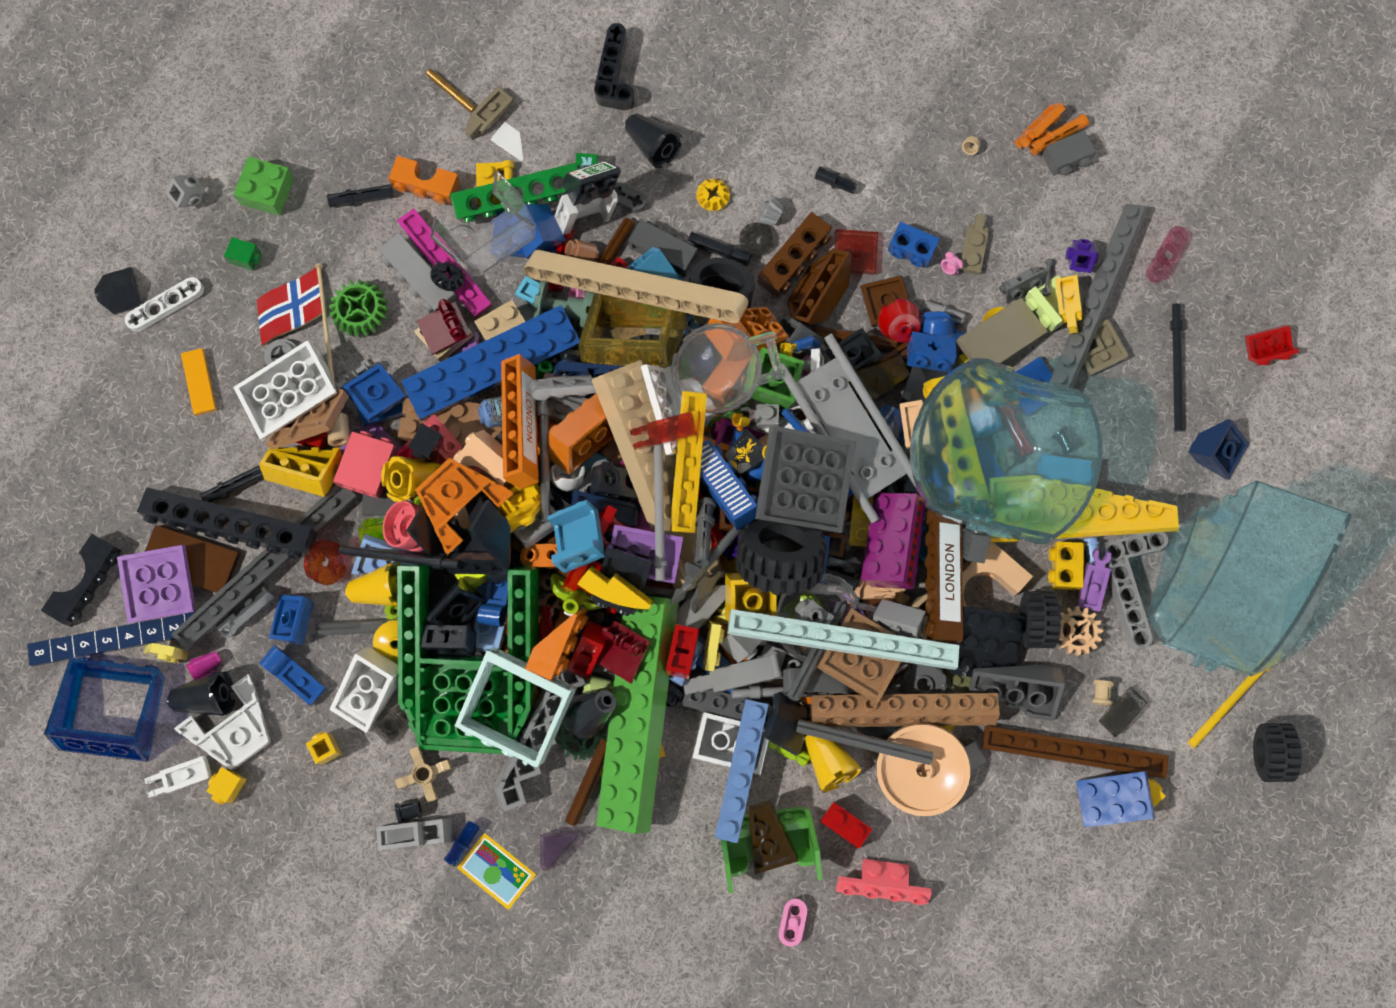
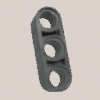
(819, 684)

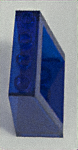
(61, 720)

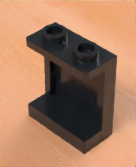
(628, 564)

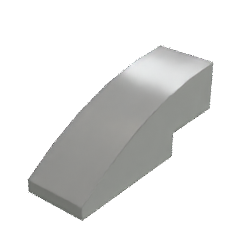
(414, 834)

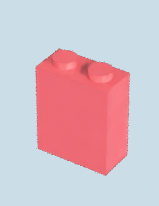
(362, 464)

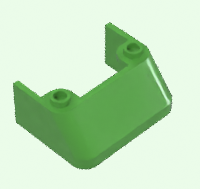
(800, 830)

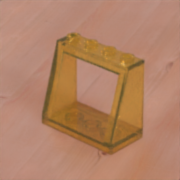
(618, 312)

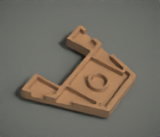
(312, 423)

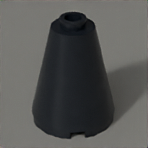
(653, 139)
(204, 695)
(589, 713)

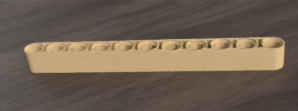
(637, 286)

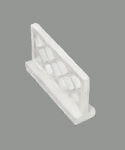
(663, 397)

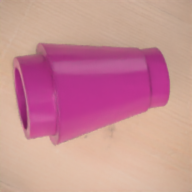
(203, 665)

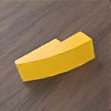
(615, 590)

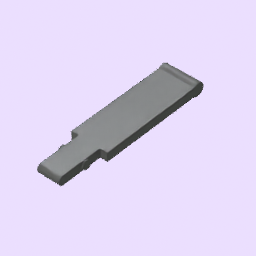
(736, 675)

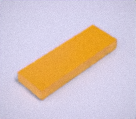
(198, 382)

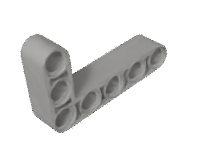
(1128, 584)

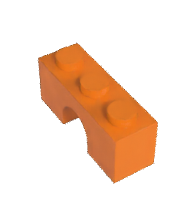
(405, 178)

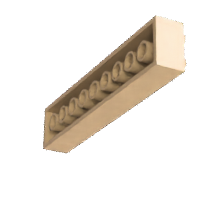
(626, 407)

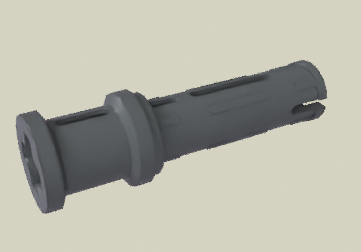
(704, 523)

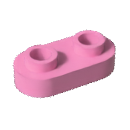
(793, 922)

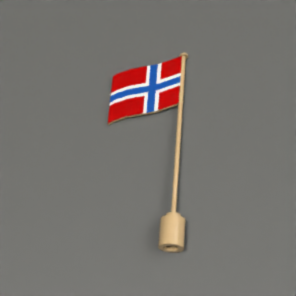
(292, 308)

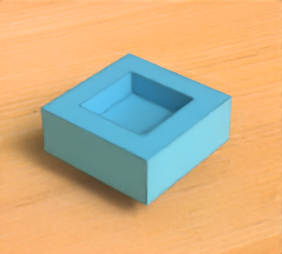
(528, 290)

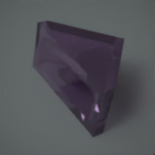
(553, 846)

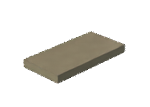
(1003, 333)

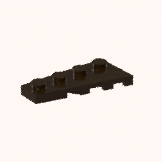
(881, 376)

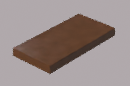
(208, 563)

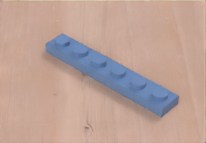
(741, 771)

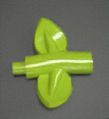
(573, 600)

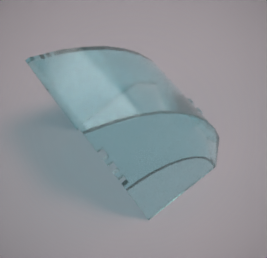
(1246, 577)

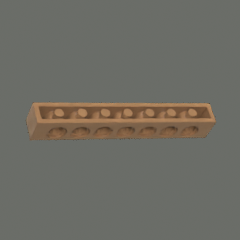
(905, 710)

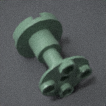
(574, 307)

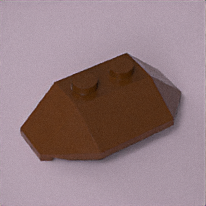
(821, 288)

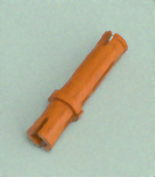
(1059, 134)

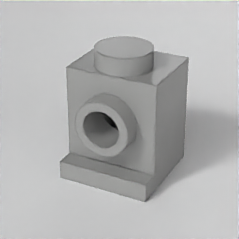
(805, 610)

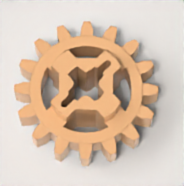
(1083, 636)

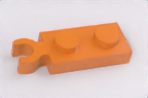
(1039, 125)

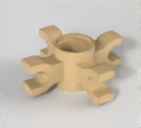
(428, 787)

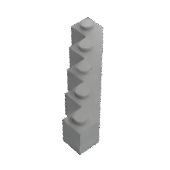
(532, 735)

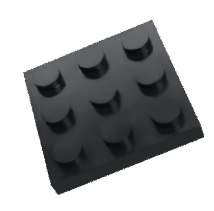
(988, 640)

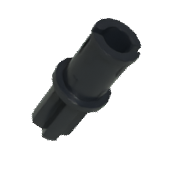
(835, 180)

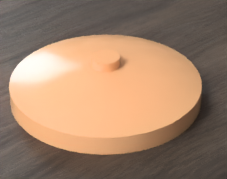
(923, 787)

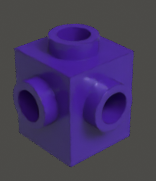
(1082, 255)

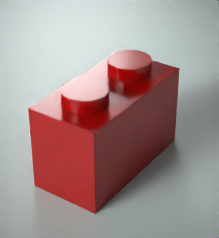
(845, 825)

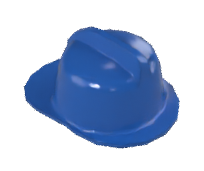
(939, 324)

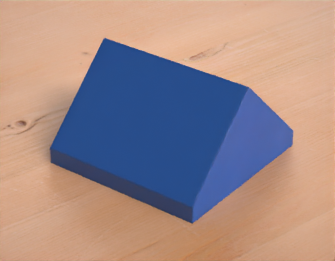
(547, 230)
(291, 619)

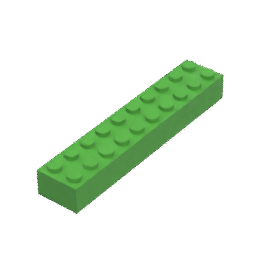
(637, 726)

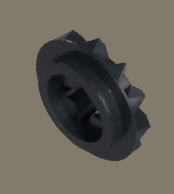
(441, 279)

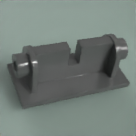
(1016, 289)

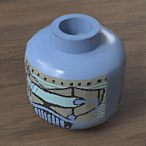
(491, 412)

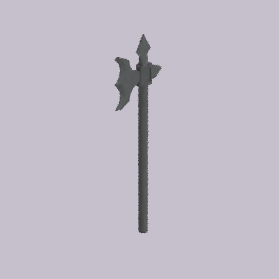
(697, 575)

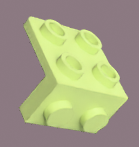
(1045, 307)

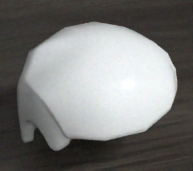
(564, 481)

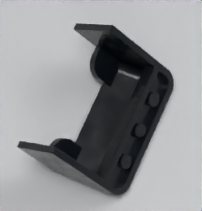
(484, 544)

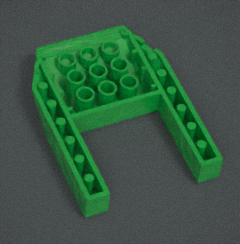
(436, 685)

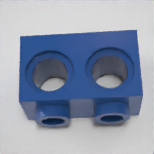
(915, 239)

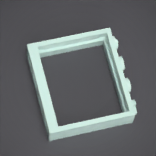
(493, 738)

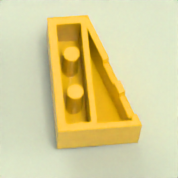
(302, 469)

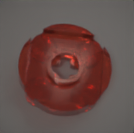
(336, 563)

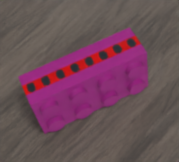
(894, 541)

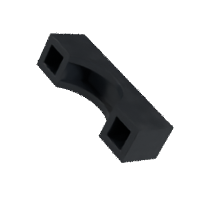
(98, 559)

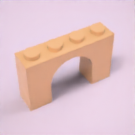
(483, 452)
(999, 567)

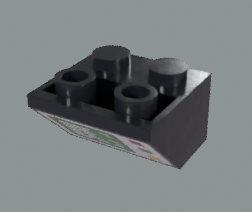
(591, 182)

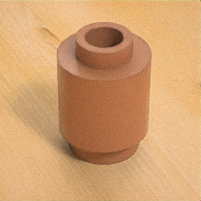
(582, 250)

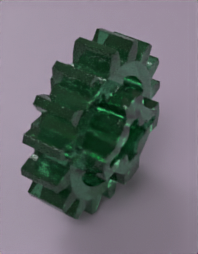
(581, 750)

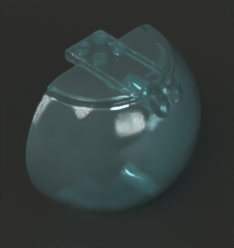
(1006, 452)

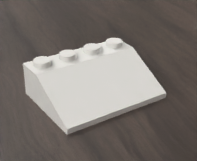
(286, 389)

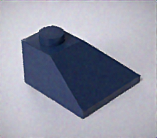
(1219, 448)

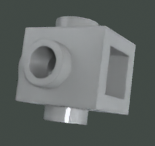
(185, 191)

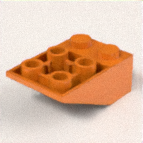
(756, 322)
(551, 654)

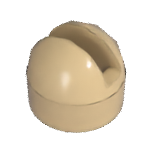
(966, 145)

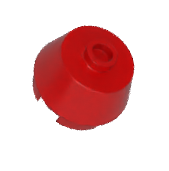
(899, 320)

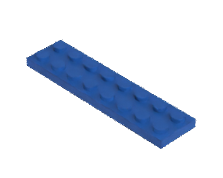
(480, 365)

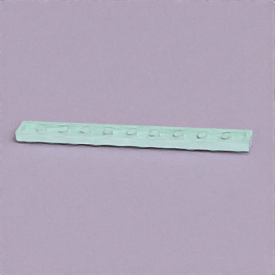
(843, 639)

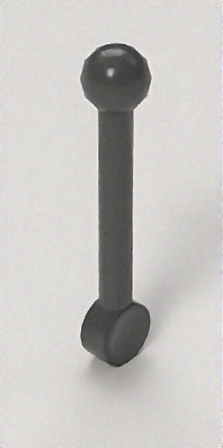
(1046, 291)

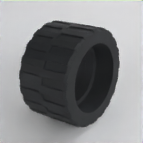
(724, 275)

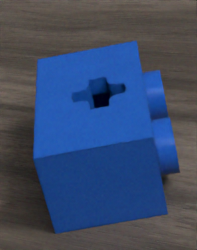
(931, 352)

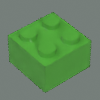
(263, 185)
(777, 391)

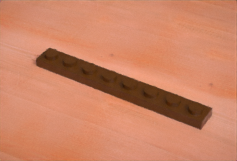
(1074, 752)

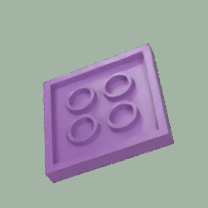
(156, 584)

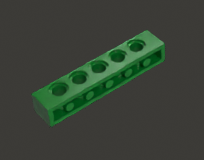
(463, 199)

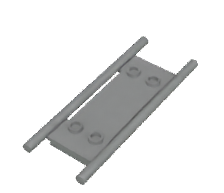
(838, 413)

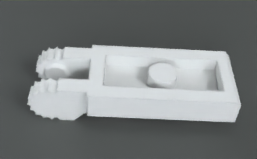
(180, 776)

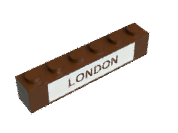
(944, 580)

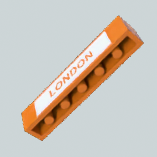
(519, 422)

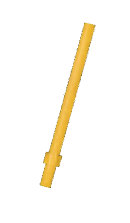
(1223, 709)

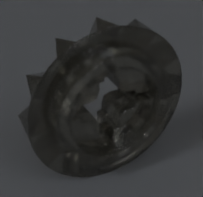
(758, 230)

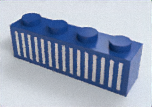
(725, 487)

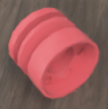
(396, 523)

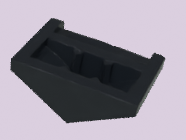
(118, 291)

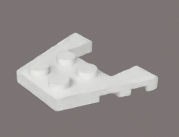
(238, 735)

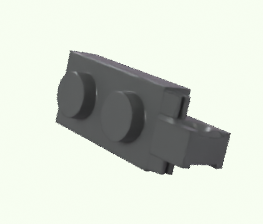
(245, 611)

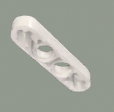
(165, 307)

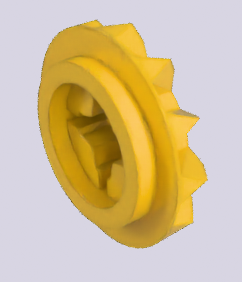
(715, 203)

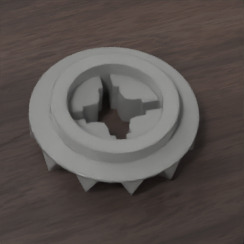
(275, 348)

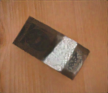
(1123, 711)
(392, 724)

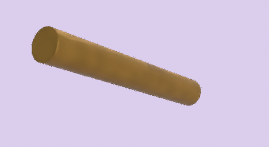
(450, 90)

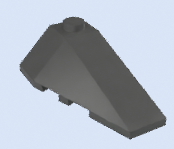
(1027, 688)

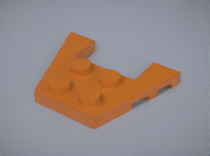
(449, 491)

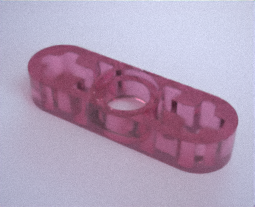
(1166, 245)

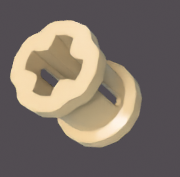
(1103, 693)

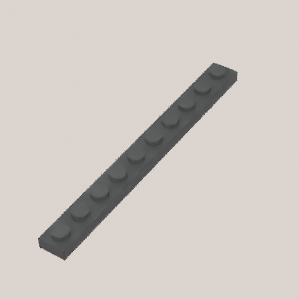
(1099, 294)
(257, 572)

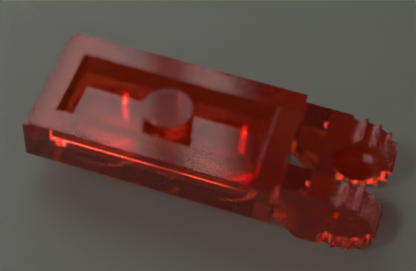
(666, 430)

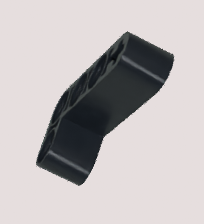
(613, 65)

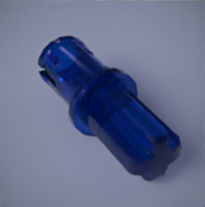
(461, 843)

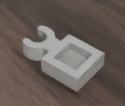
(764, 415)

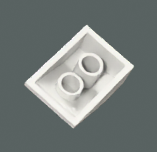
(366, 688)

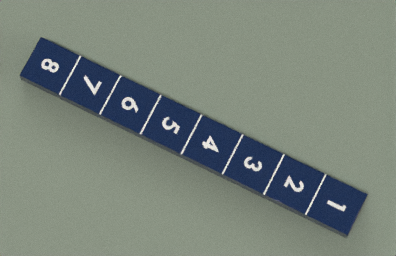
(104, 640)

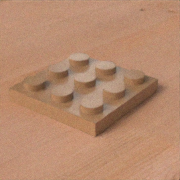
(861, 673)

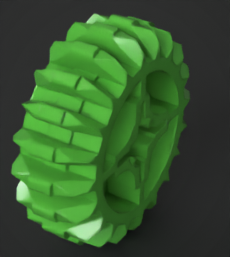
(350, 322)

